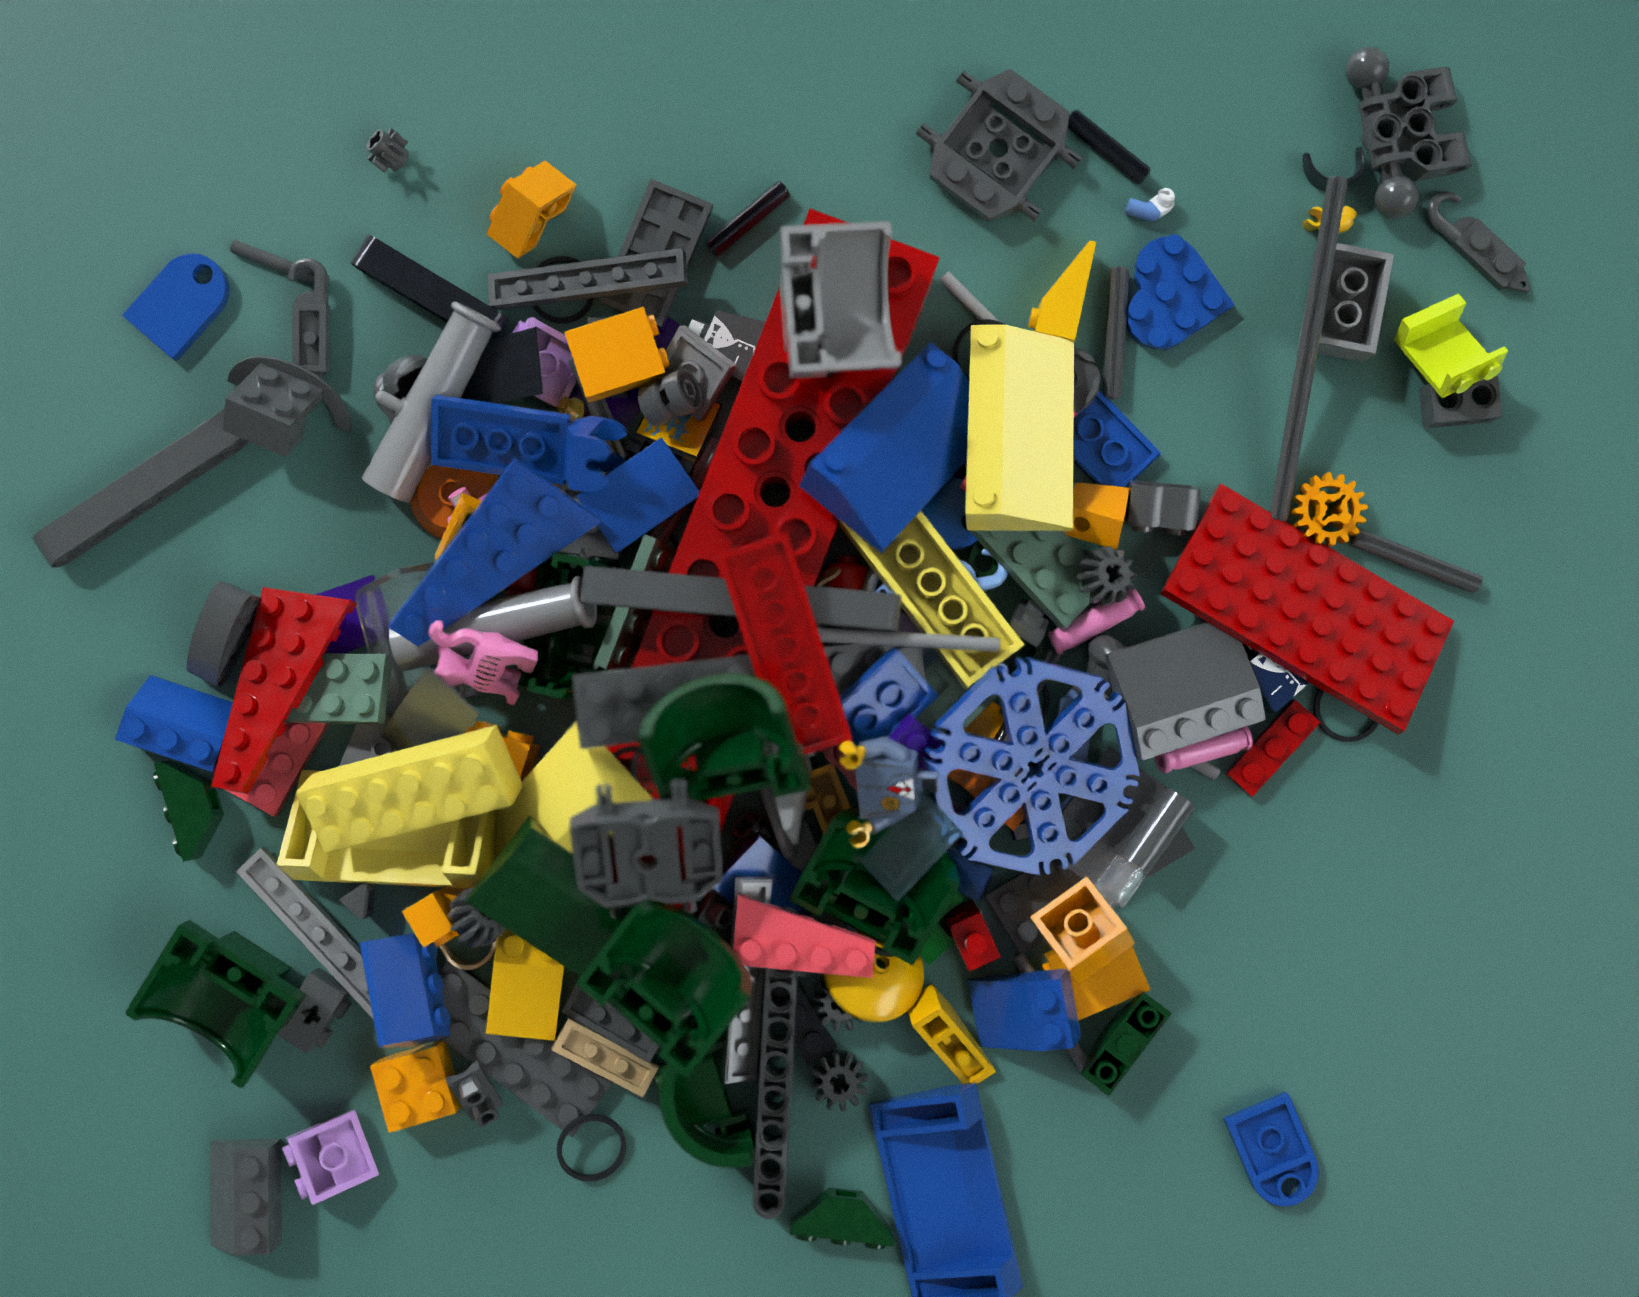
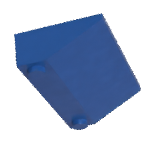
(896, 450)
(946, 1194)

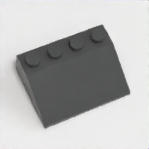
(1185, 688)

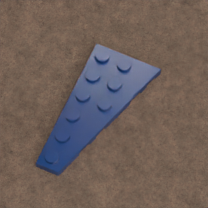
(501, 541)

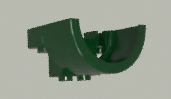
(731, 732)
(863, 901)
(679, 975)
(222, 992)
(699, 1102)

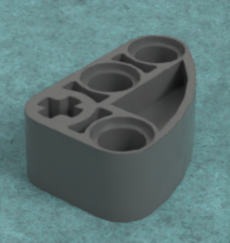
(221, 632)

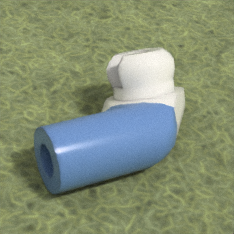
(1154, 208)

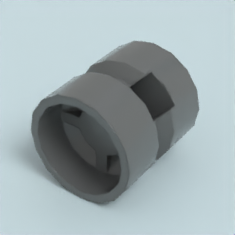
(670, 397)

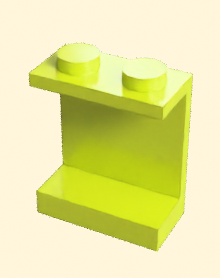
(1446, 349)

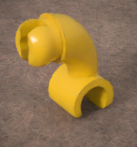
(1347, 218)

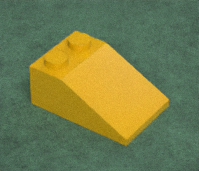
(524, 990)

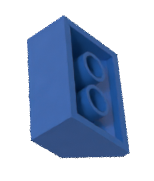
(176, 722)
(405, 991)

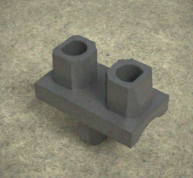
(717, 915)
(476, 1094)

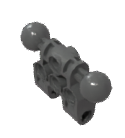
(1393, 113)

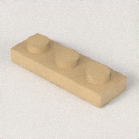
(604, 1057)

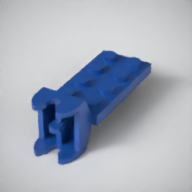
(490, 435)

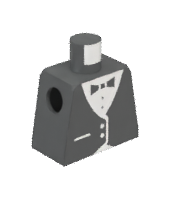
(733, 337)

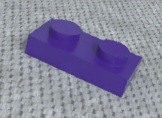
(915, 737)

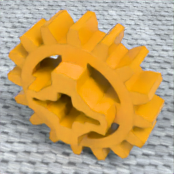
(1318, 501)

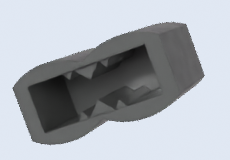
(1162, 506)

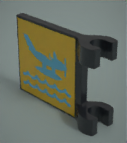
(683, 436)

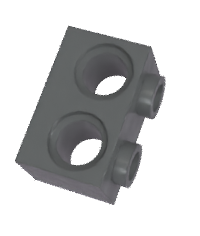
(1461, 407)

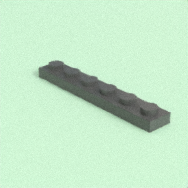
(588, 279)

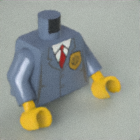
(886, 784)

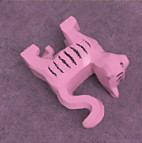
(487, 664)

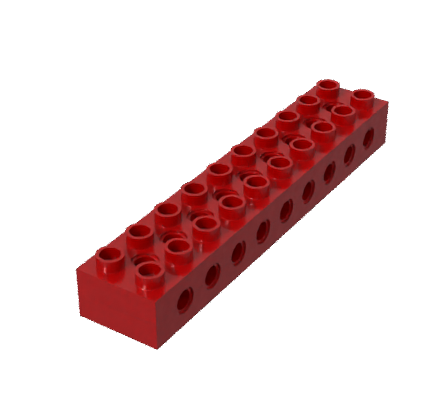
(760, 454)

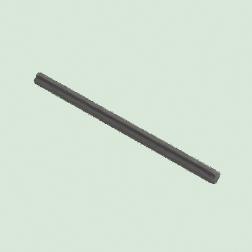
(1308, 346)

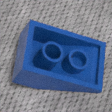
(1025, 1010)

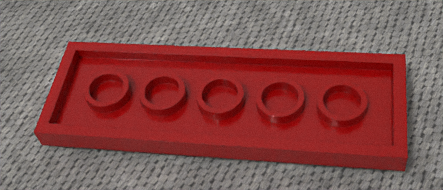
(785, 638)

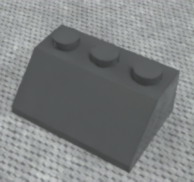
(246, 1196)

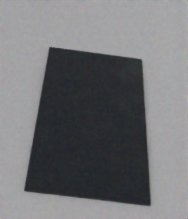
(507, 369)

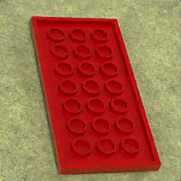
(1308, 609)

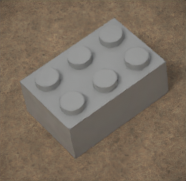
(1355, 303)

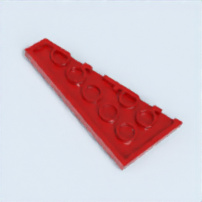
(277, 670)

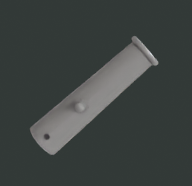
(407, 443)
(513, 616)

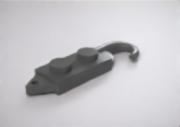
(1480, 247)
(311, 321)

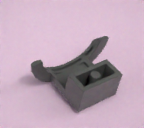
(274, 401)

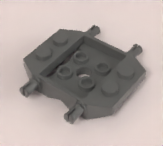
(962, 156)
(642, 830)

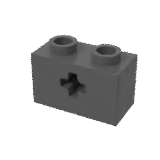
(331, 998)

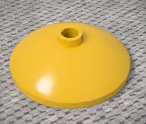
(884, 995)

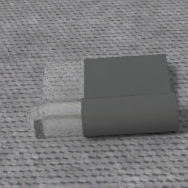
(1134, 842)

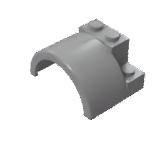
(838, 302)

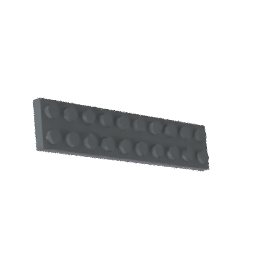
(616, 701)

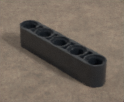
(417, 282)

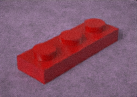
(1272, 748)

